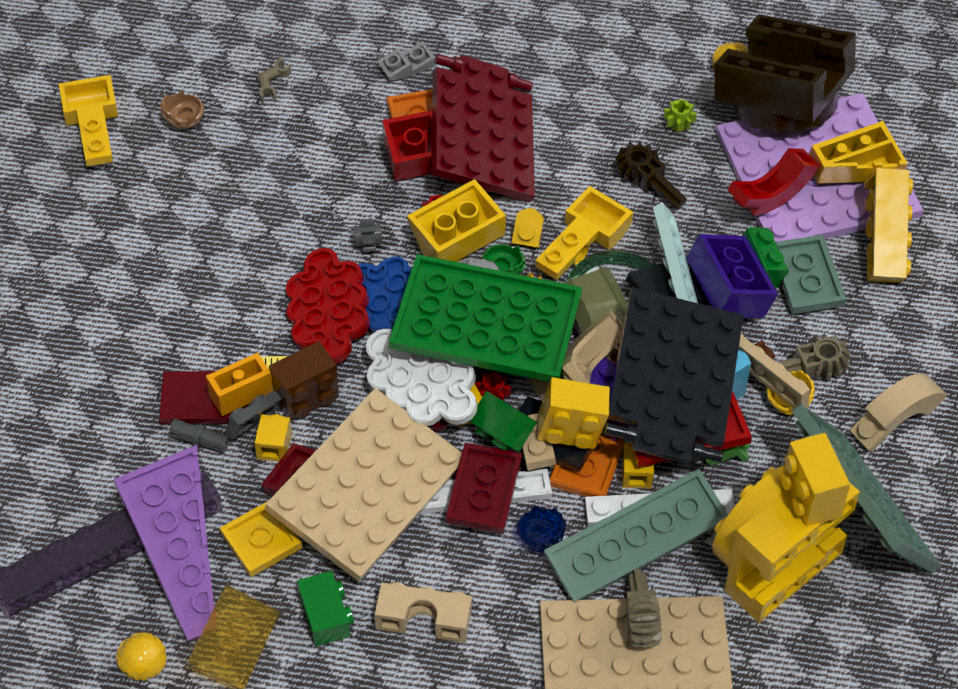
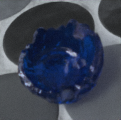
(541, 528)

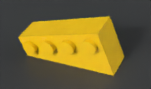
(888, 224)

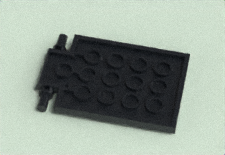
(674, 377)

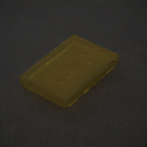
(233, 638)

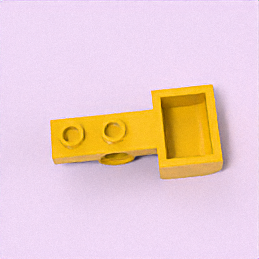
(89, 104)
(589, 220)

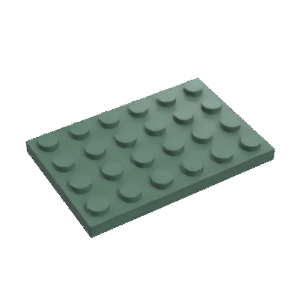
(879, 507)

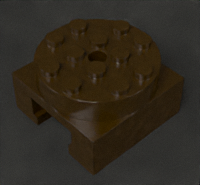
(787, 75)

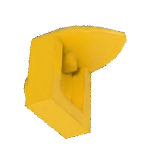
(528, 227)

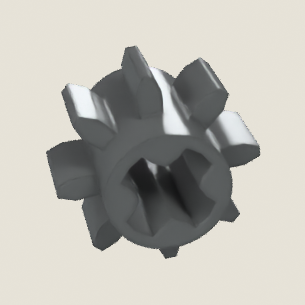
(367, 235)

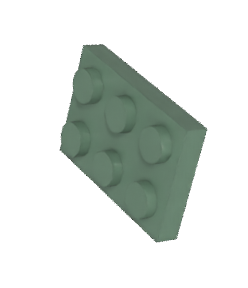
(811, 276)

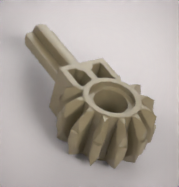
(813, 361)
(643, 612)

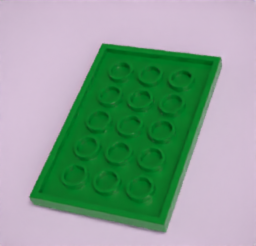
(486, 318)

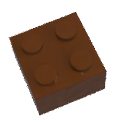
(305, 381)

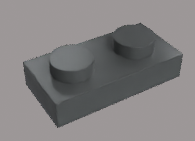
(244, 419)

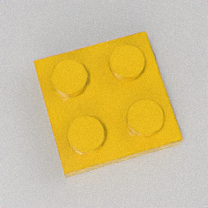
(259, 540)

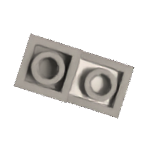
(402, 65)

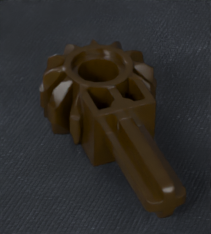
(644, 167)

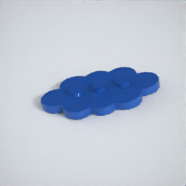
(385, 290)

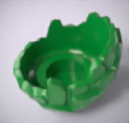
(506, 258)

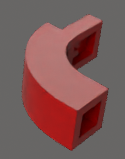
(776, 186)

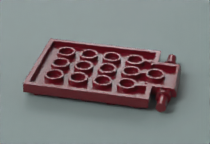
(483, 127)

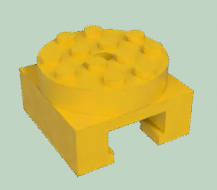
(771, 547)

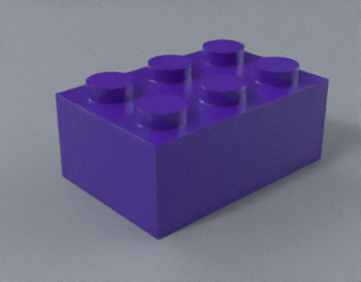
(731, 275)

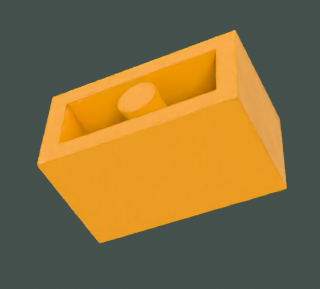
(239, 383)

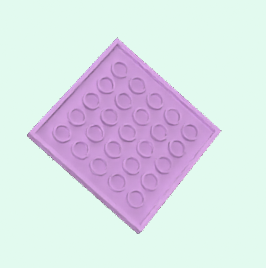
(816, 208)

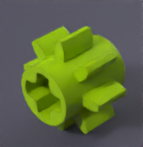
(680, 115)

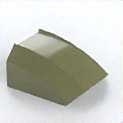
(598, 296)

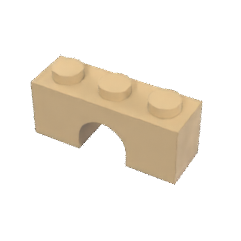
(401, 603)

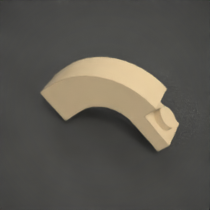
(592, 347)
(896, 404)

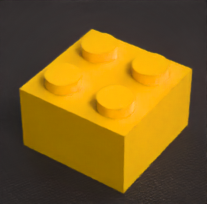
(573, 413)
(815, 479)

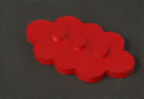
(328, 304)

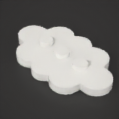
(421, 384)

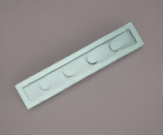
(675, 257)

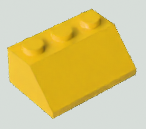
(458, 223)

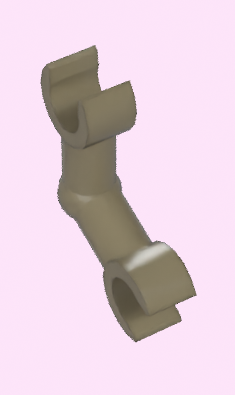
(265, 77)

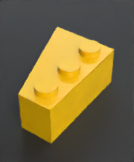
(856, 155)

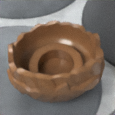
(182, 110)

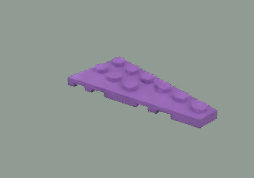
(170, 522)

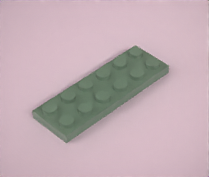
(635, 536)

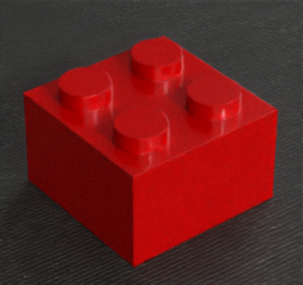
(409, 144)

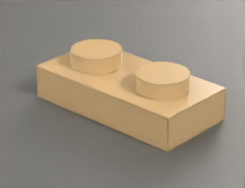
(538, 452)

